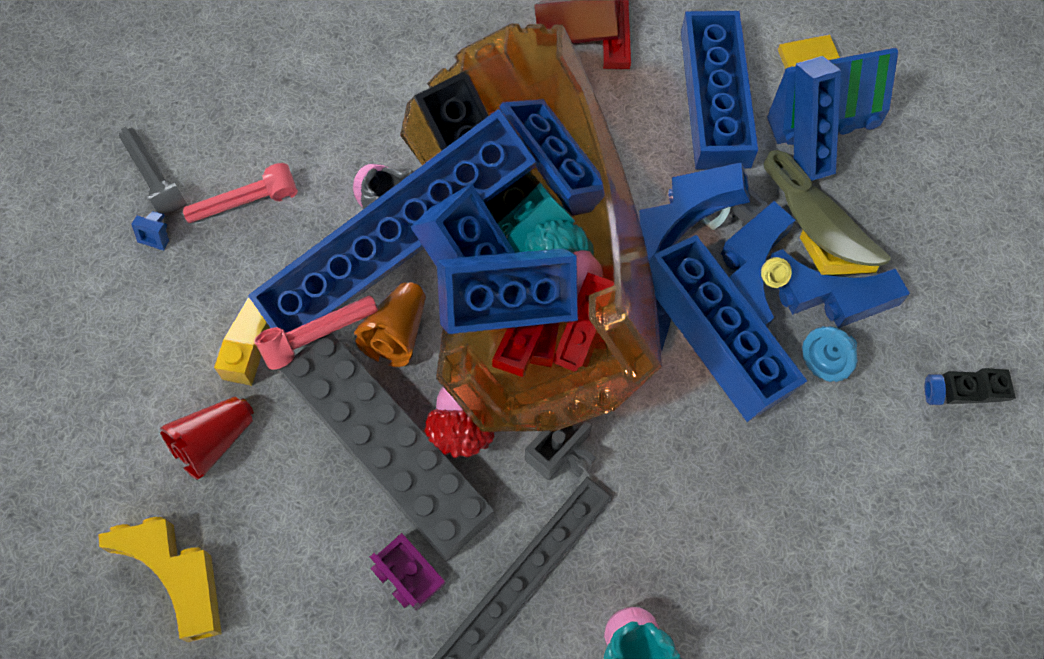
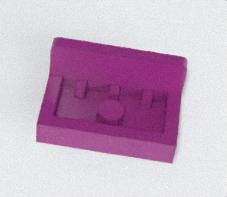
(407, 571)

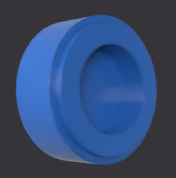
(935, 389)

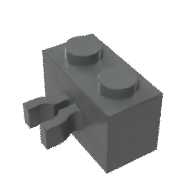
(555, 448)

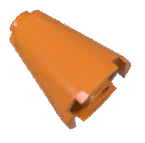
(394, 326)

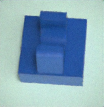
(151, 230)

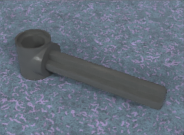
(162, 193)

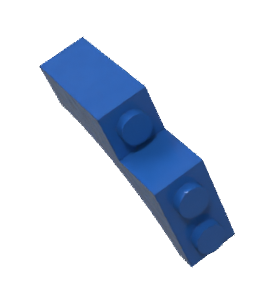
(691, 200)
(748, 253)
(844, 297)

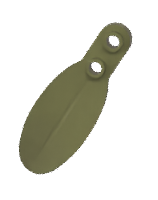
(821, 215)

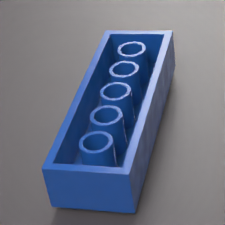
(718, 89)
(723, 328)

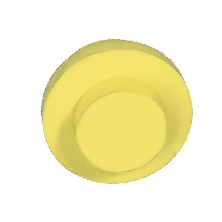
(776, 272)

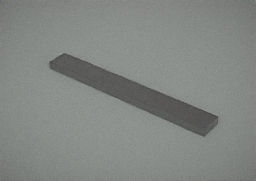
(526, 573)

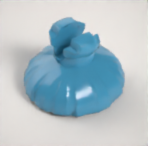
(830, 353)

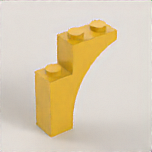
(185, 576)

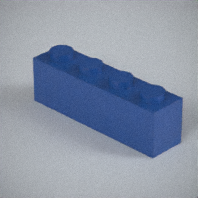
(816, 116)

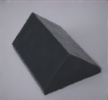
(451, 108)

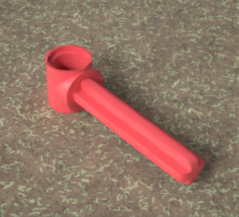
(276, 183)
(278, 346)

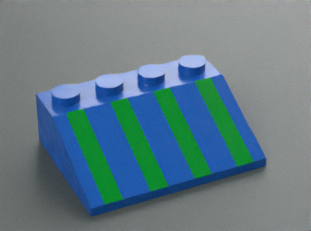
(864, 94)

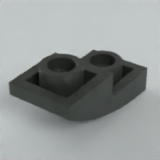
(978, 387)

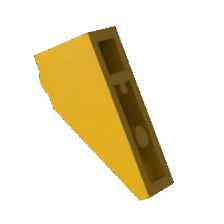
(238, 353)

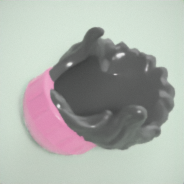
(374, 181)

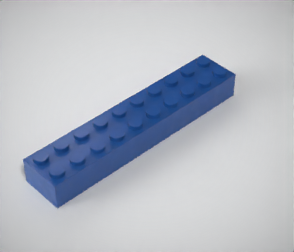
(381, 234)

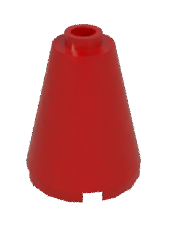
(207, 434)

